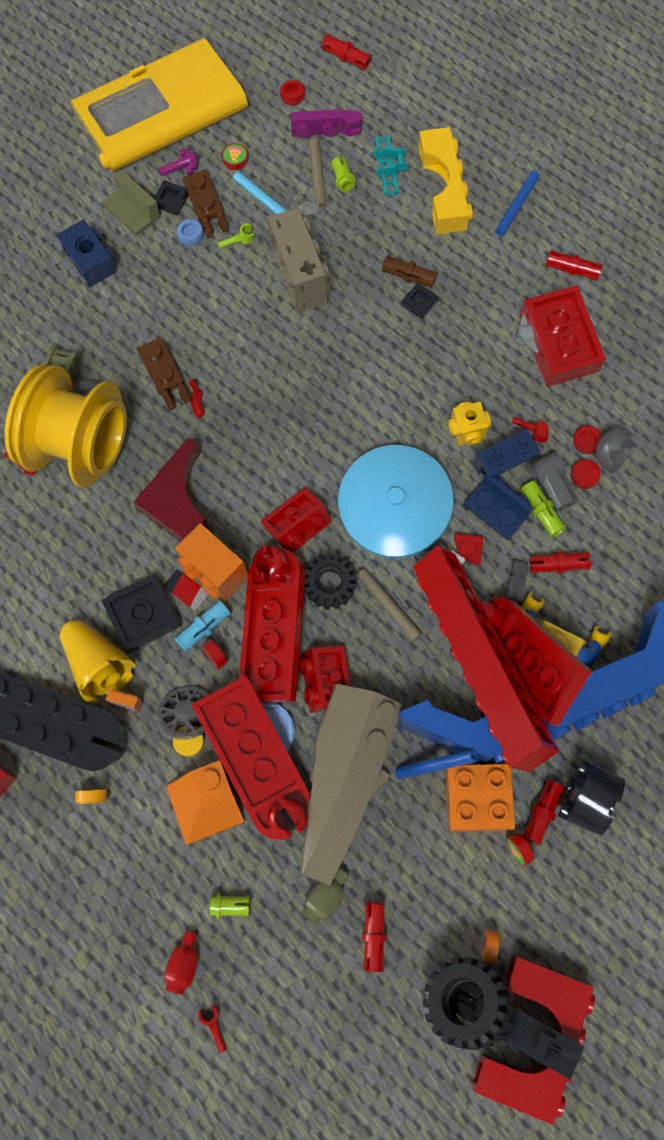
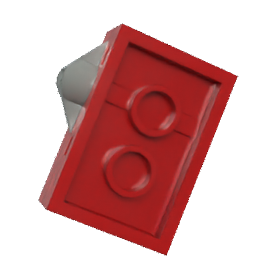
(560, 336)

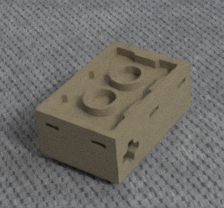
(299, 259)

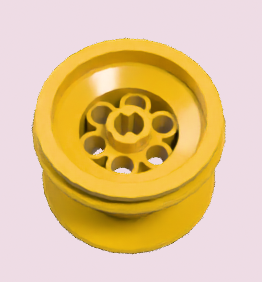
(54, 422)

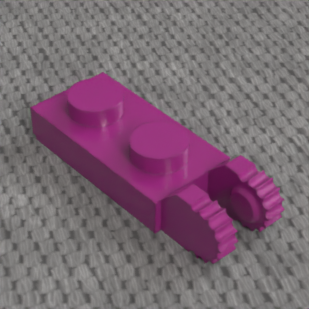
(326, 123)

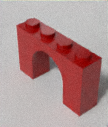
(537, 1089)

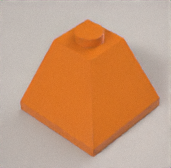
(204, 802)

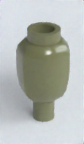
(324, 899)

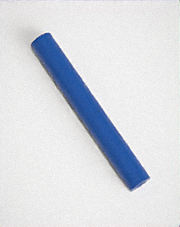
(517, 203)
(437, 764)

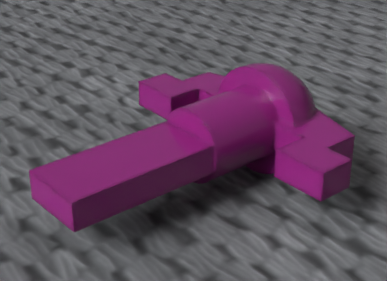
(188, 161)

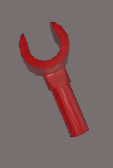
(540, 429)
(214, 1028)

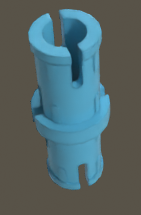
(202, 626)

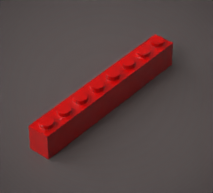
(485, 662)

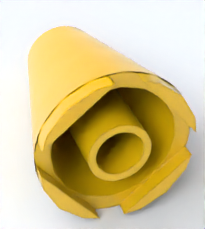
(94, 661)

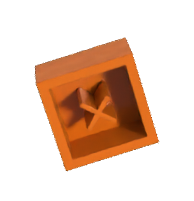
(212, 563)
(479, 798)

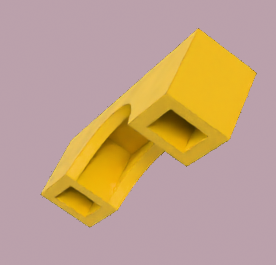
(439, 155)

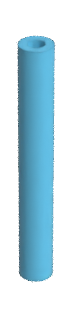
(258, 193)

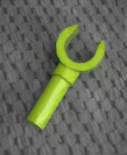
(241, 237)

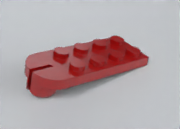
(273, 624)
(544, 663)
(254, 758)

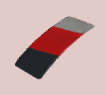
(185, 589)

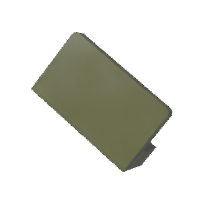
(132, 205)

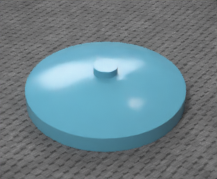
(395, 501)

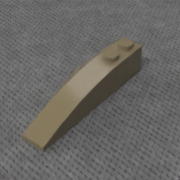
(345, 771)

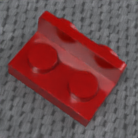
(297, 520)
(321, 671)

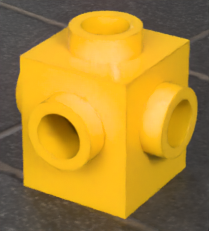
(469, 423)

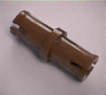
(409, 271)

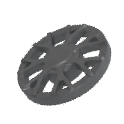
(183, 713)

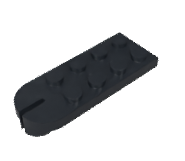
(57, 725)

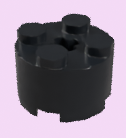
(592, 797)

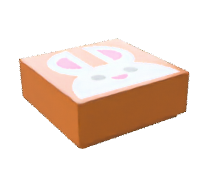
(124, 700)

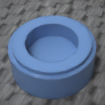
(190, 232)

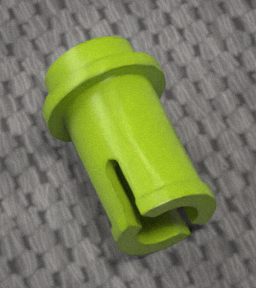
(344, 178)
(229, 906)

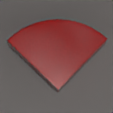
(469, 547)

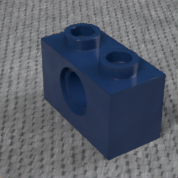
(80, 240)

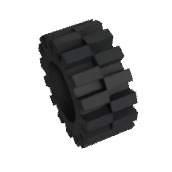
(335, 565)

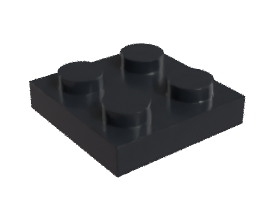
(141, 613)

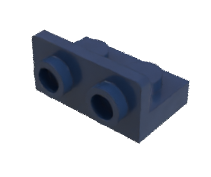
(506, 454)
(499, 506)

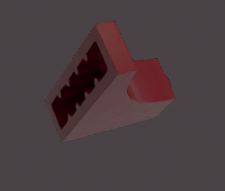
(167, 495)

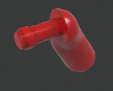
(196, 399)

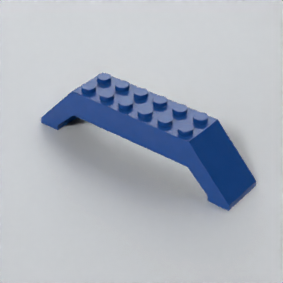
(603, 693)

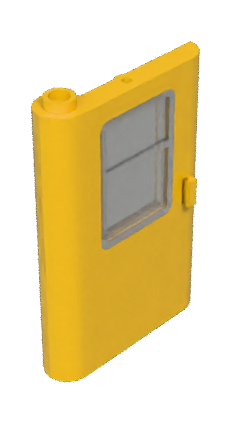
(159, 104)

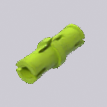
(543, 509)

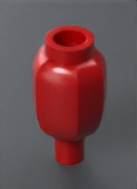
(182, 965)

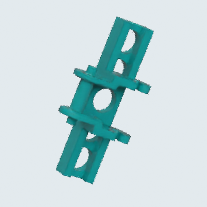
(389, 170)

